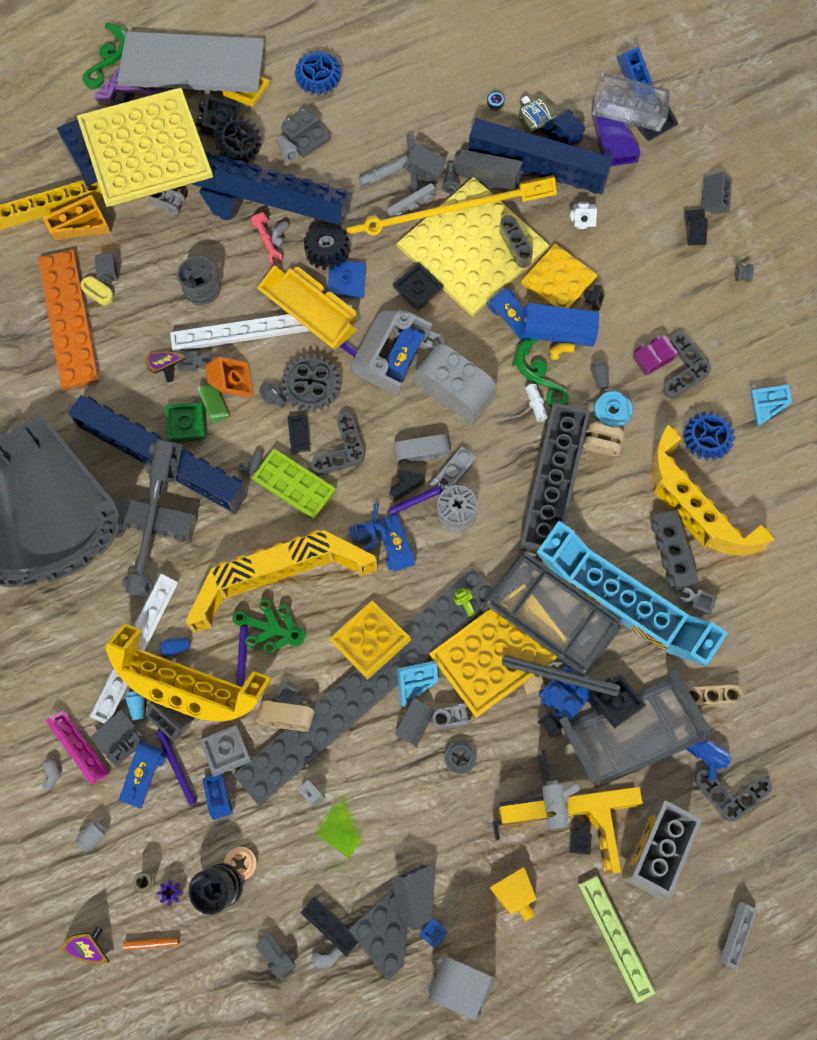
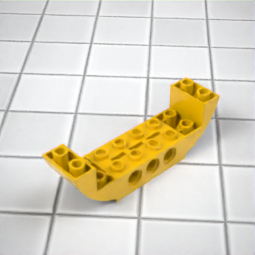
(697, 511)

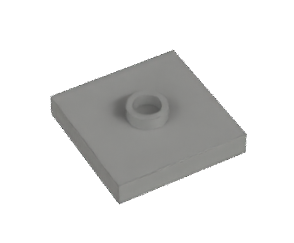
(225, 750)

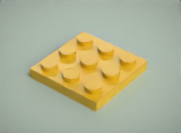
(559, 278)
(369, 639)

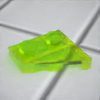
(340, 832)

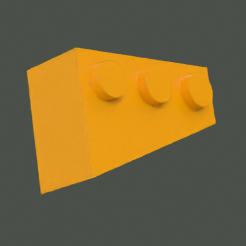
(76, 220)

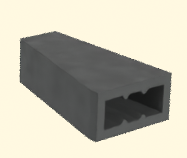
(489, 169)

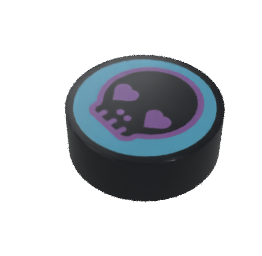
(495, 100)

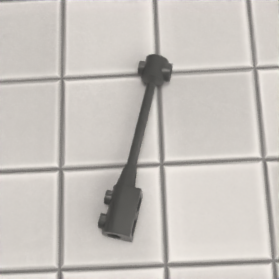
(160, 470)

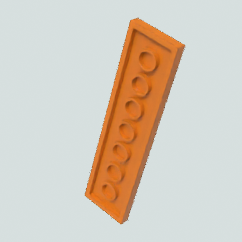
(68, 320)

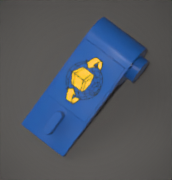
(509, 308)
(403, 353)
(397, 546)
(144, 763)

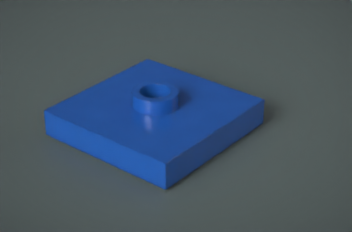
(347, 280)

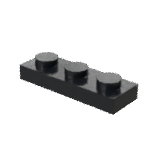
(329, 925)

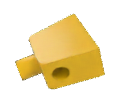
(515, 894)

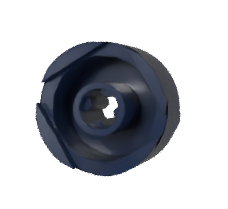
(565, 128)

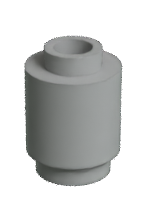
(90, 836)

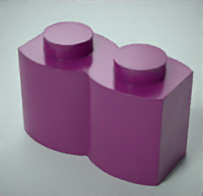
(655, 355)

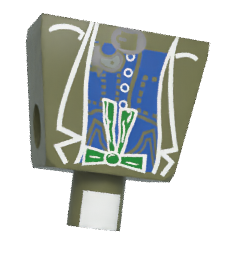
(534, 115)

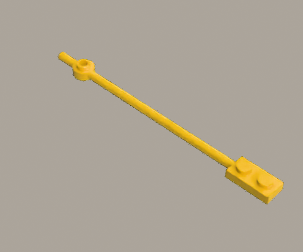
(527, 191)

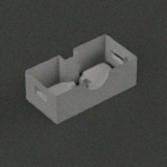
(308, 788)

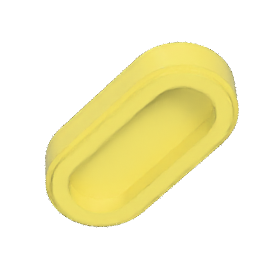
(97, 290)

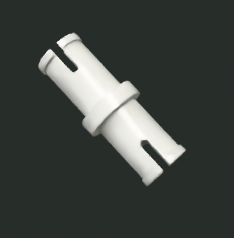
(536, 403)

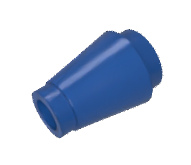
(174, 646)

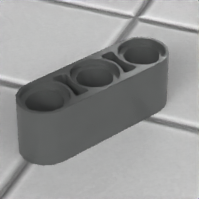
(512, 234)

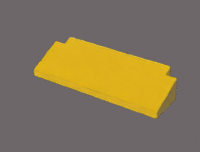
(303, 299)

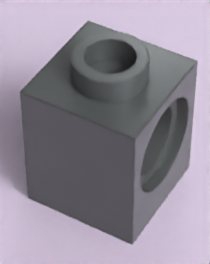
(106, 268)

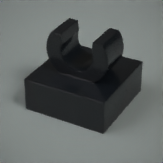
(595, 297)

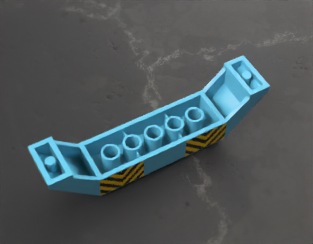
(630, 600)

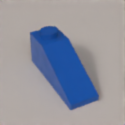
(634, 67)

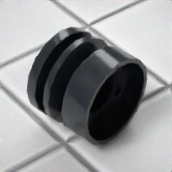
(215, 888)

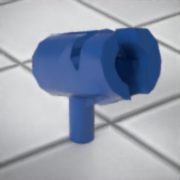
(713, 756)

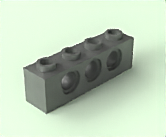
(671, 521)

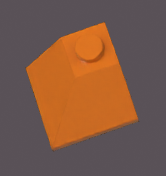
(230, 376)

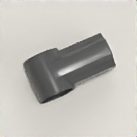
(277, 959)

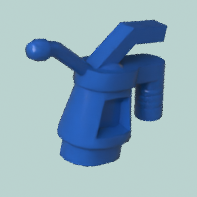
(365, 531)

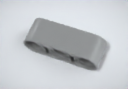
(421, 449)

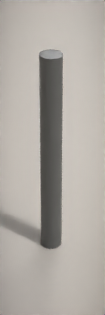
(414, 178)

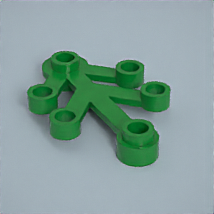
(271, 629)

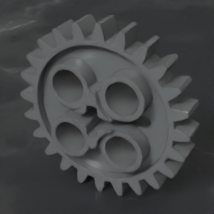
(313, 368)

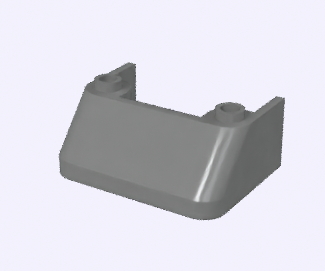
(368, 363)

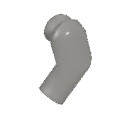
(52, 772)

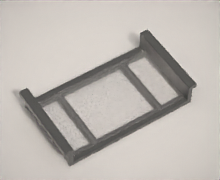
(553, 613)
(656, 732)

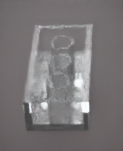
(631, 102)

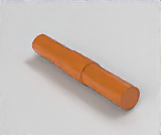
(151, 943)

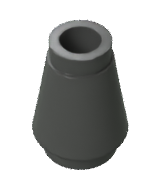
(601, 374)

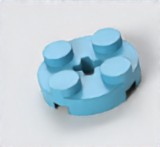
(619, 402)

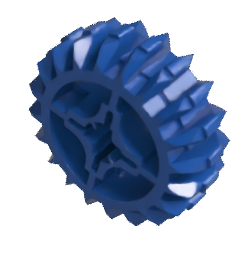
(315, 68)
(703, 422)

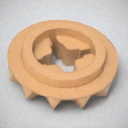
(240, 853)

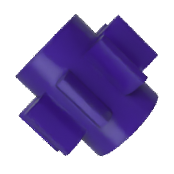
(167, 888)

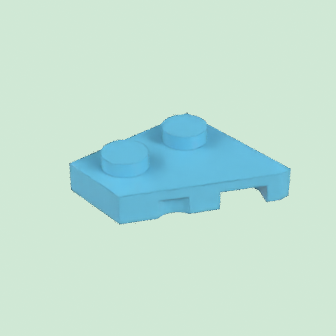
(769, 402)
(415, 680)

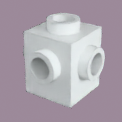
(583, 215)

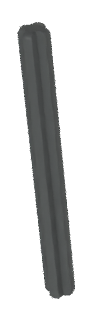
(560, 675)

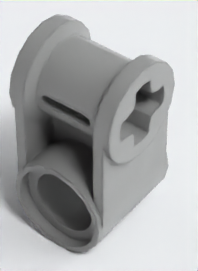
(168, 201)
(452, 717)

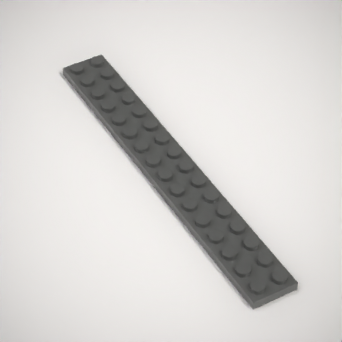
(357, 695)

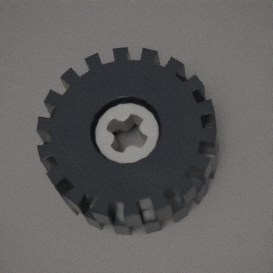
(326, 255)

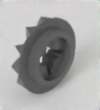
(469, 754)

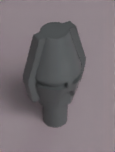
(271, 394)

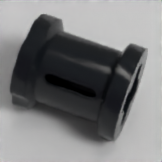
(550, 724)

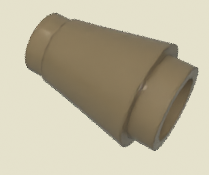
(139, 879)

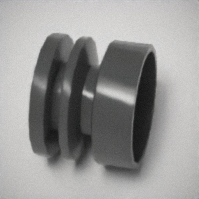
(198, 280)

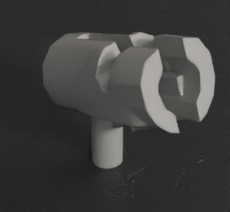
(554, 802)

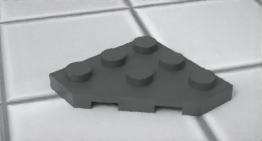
(382, 935)

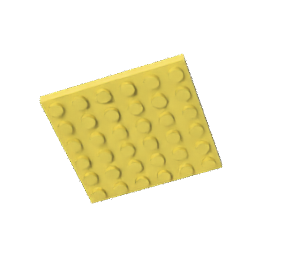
(144, 147)
(467, 248)

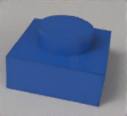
(433, 933)

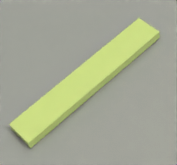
(616, 939)

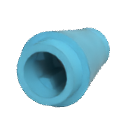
(136, 705)

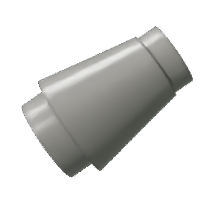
(288, 149)

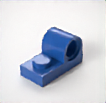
(217, 797)

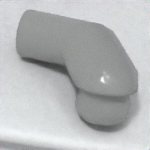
(277, 231)
(326, 961)

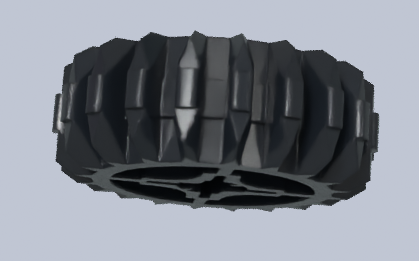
(251, 137)

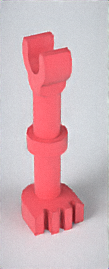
(259, 221)

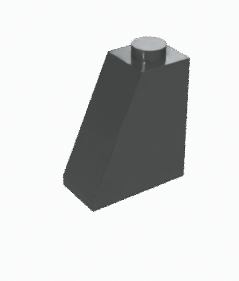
(415, 895)

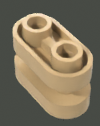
(604, 439)

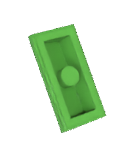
(213, 403)

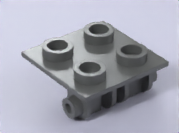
(118, 738)

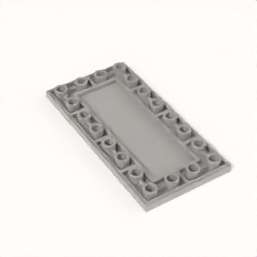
(191, 62)

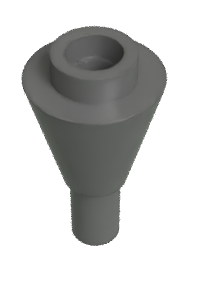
(450, 182)

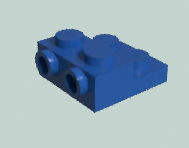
(564, 697)

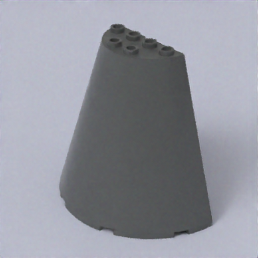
(49, 508)

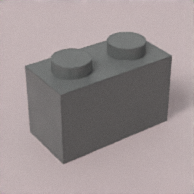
(424, 163)

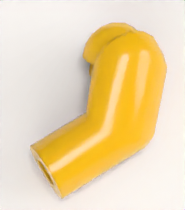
(559, 348)

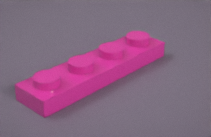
(77, 747)

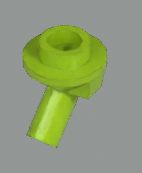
(463, 596)

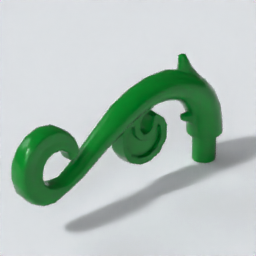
(109, 59)
(537, 378)

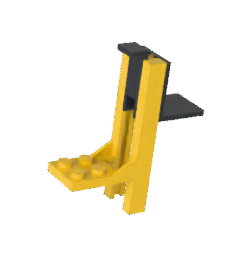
(593, 806)

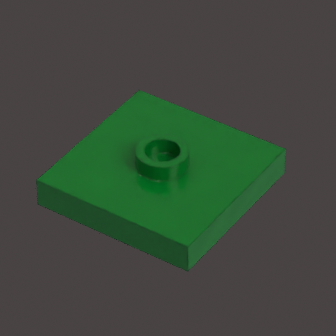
(185, 422)

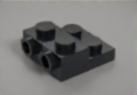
(213, 111)
(617, 708)

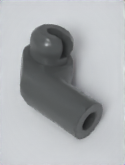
(252, 466)

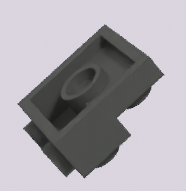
(305, 132)

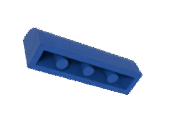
(560, 324)

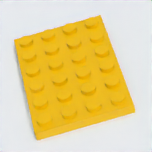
(475, 657)

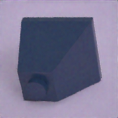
(221, 204)

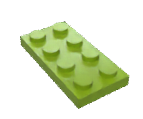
(294, 484)

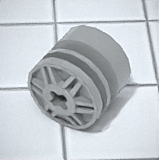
(451, 517)

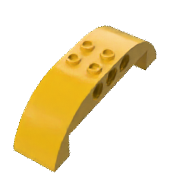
(179, 685)

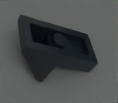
(696, 227)
(410, 482)

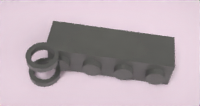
(166, 521)

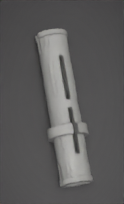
(380, 173)

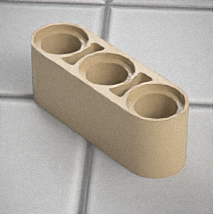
(720, 693)
(285, 716)

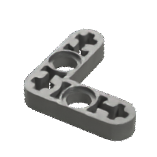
(693, 366)
(346, 454)
(727, 800)

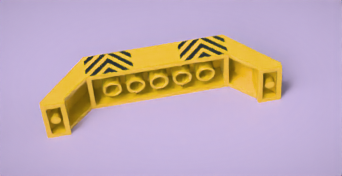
(271, 566)

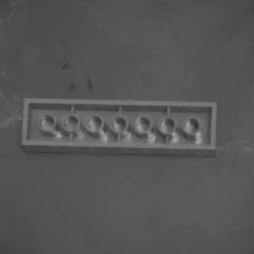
(555, 474)

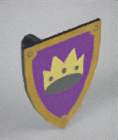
(163, 361)
(85, 947)

